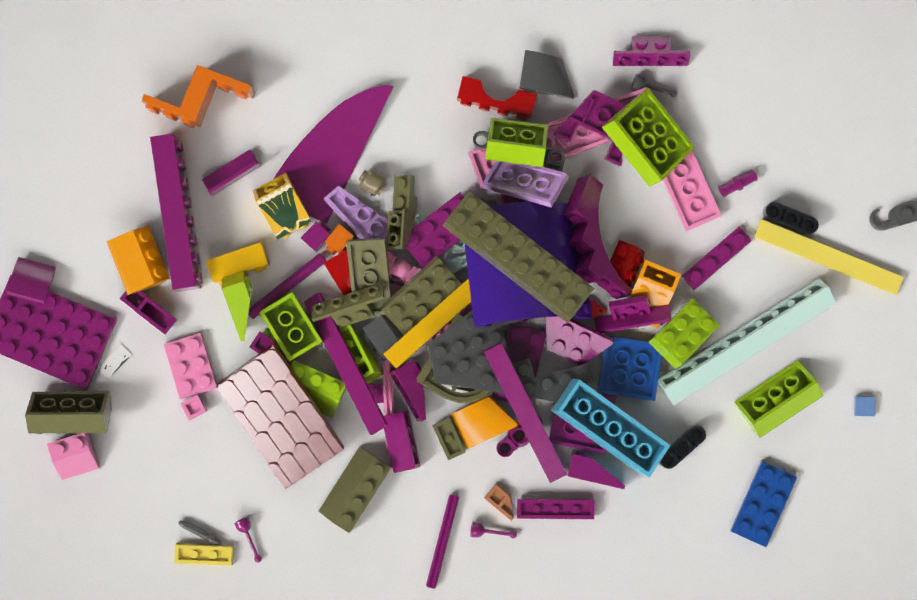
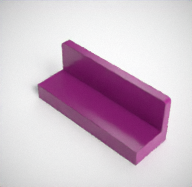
(231, 172)
(401, 442)

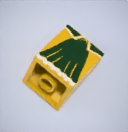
(281, 206)

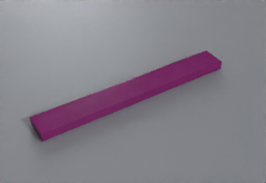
(348, 369)
(525, 412)

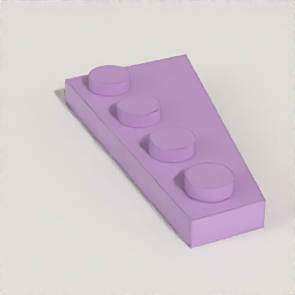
(358, 217)

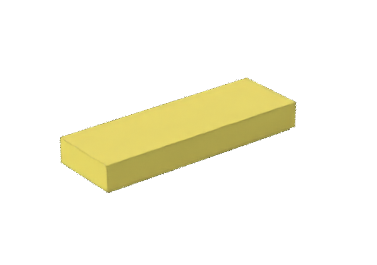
(204, 554)

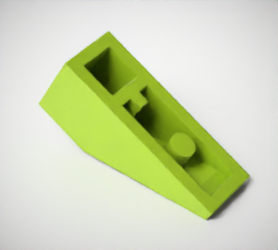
(362, 354)

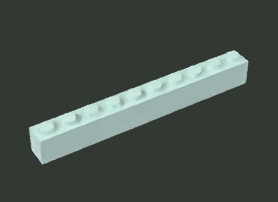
(747, 341)

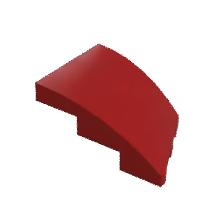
(339, 270)

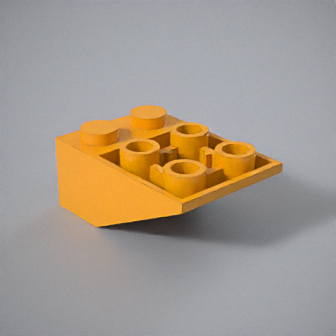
(656, 283)

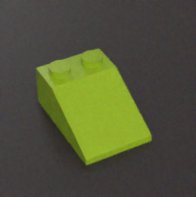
(237, 295)

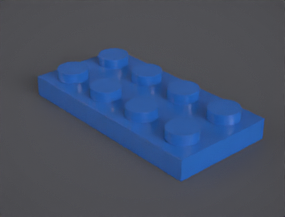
(763, 504)

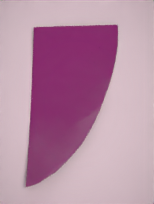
(333, 149)

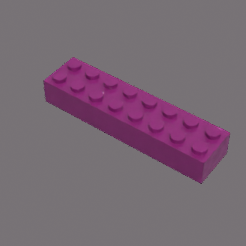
(175, 212)

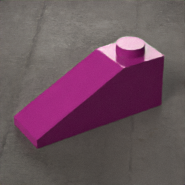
(411, 390)
(587, 469)

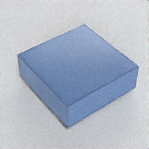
(864, 406)

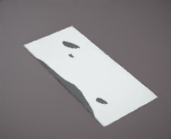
(114, 361)

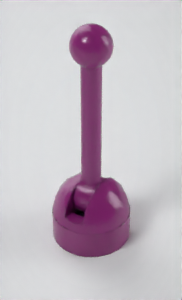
(244, 526)
(478, 530)

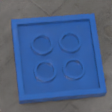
(630, 369)

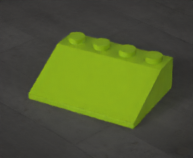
(648, 137)

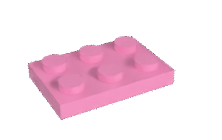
(190, 366)

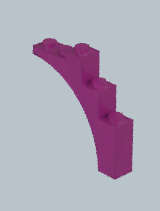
(587, 240)

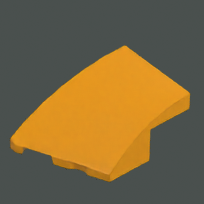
(482, 421)

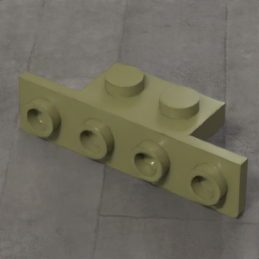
(349, 307)

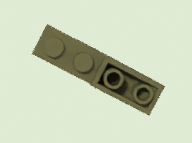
(403, 213)

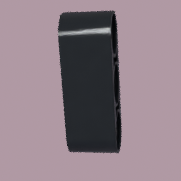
(800, 218)
(691, 445)

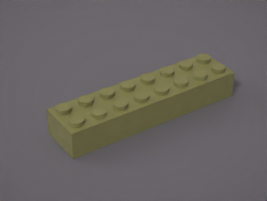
(518, 257)

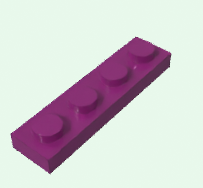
(716, 258)
(555, 509)

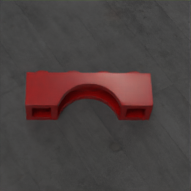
(472, 93)

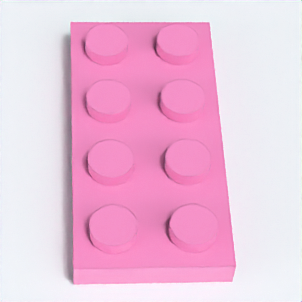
(691, 194)

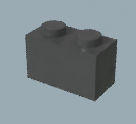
(380, 335)

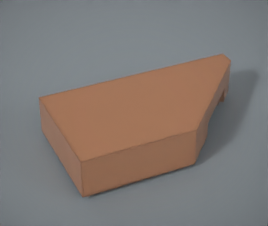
(500, 500)

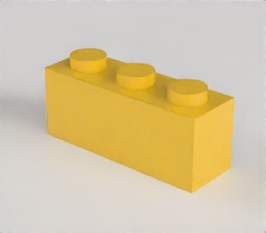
(245, 259)

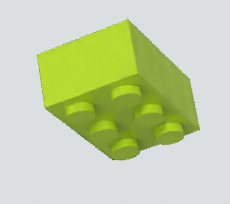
(291, 327)
(684, 333)

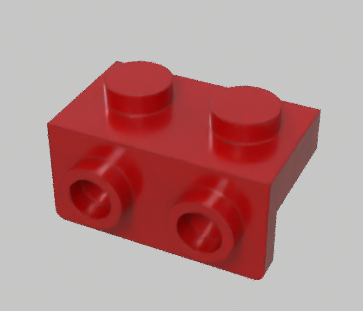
(627, 260)

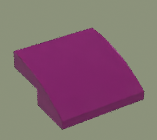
(31, 280)

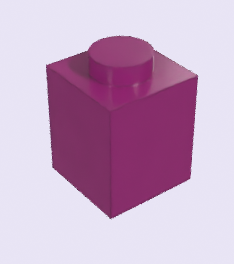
(316, 236)

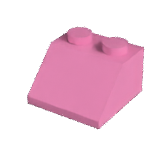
(73, 455)

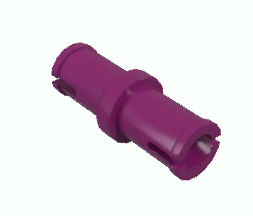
(737, 183)

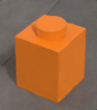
(337, 240)

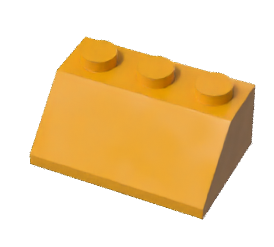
(138, 260)

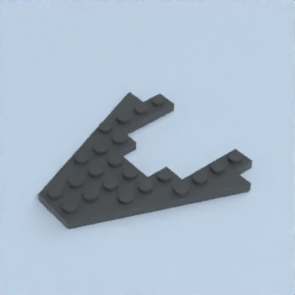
(461, 362)

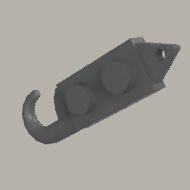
(897, 216)

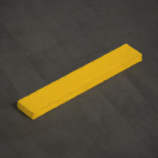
(429, 325)

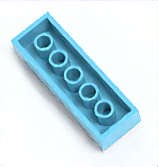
(610, 427)

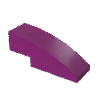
(149, 310)

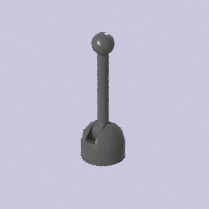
(640, 82)

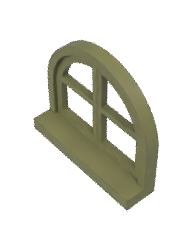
(426, 379)

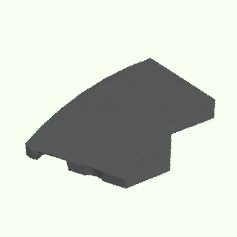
(545, 75)

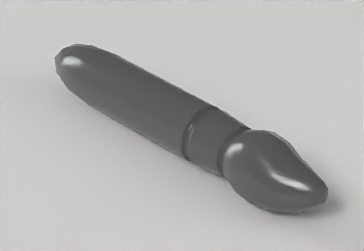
(199, 532)

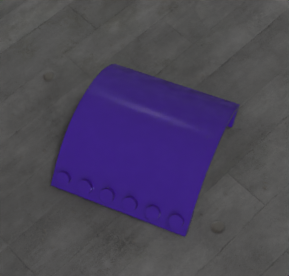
(499, 298)

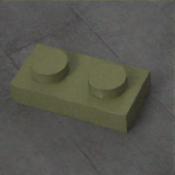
(448, 438)

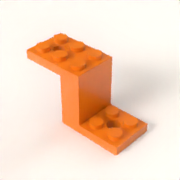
(198, 97)

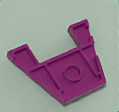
(593, 115)

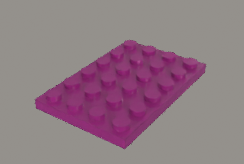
(54, 336)

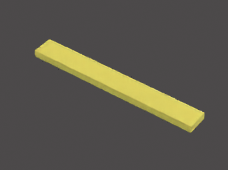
(828, 257)

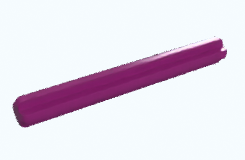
(287, 285)
(442, 541)

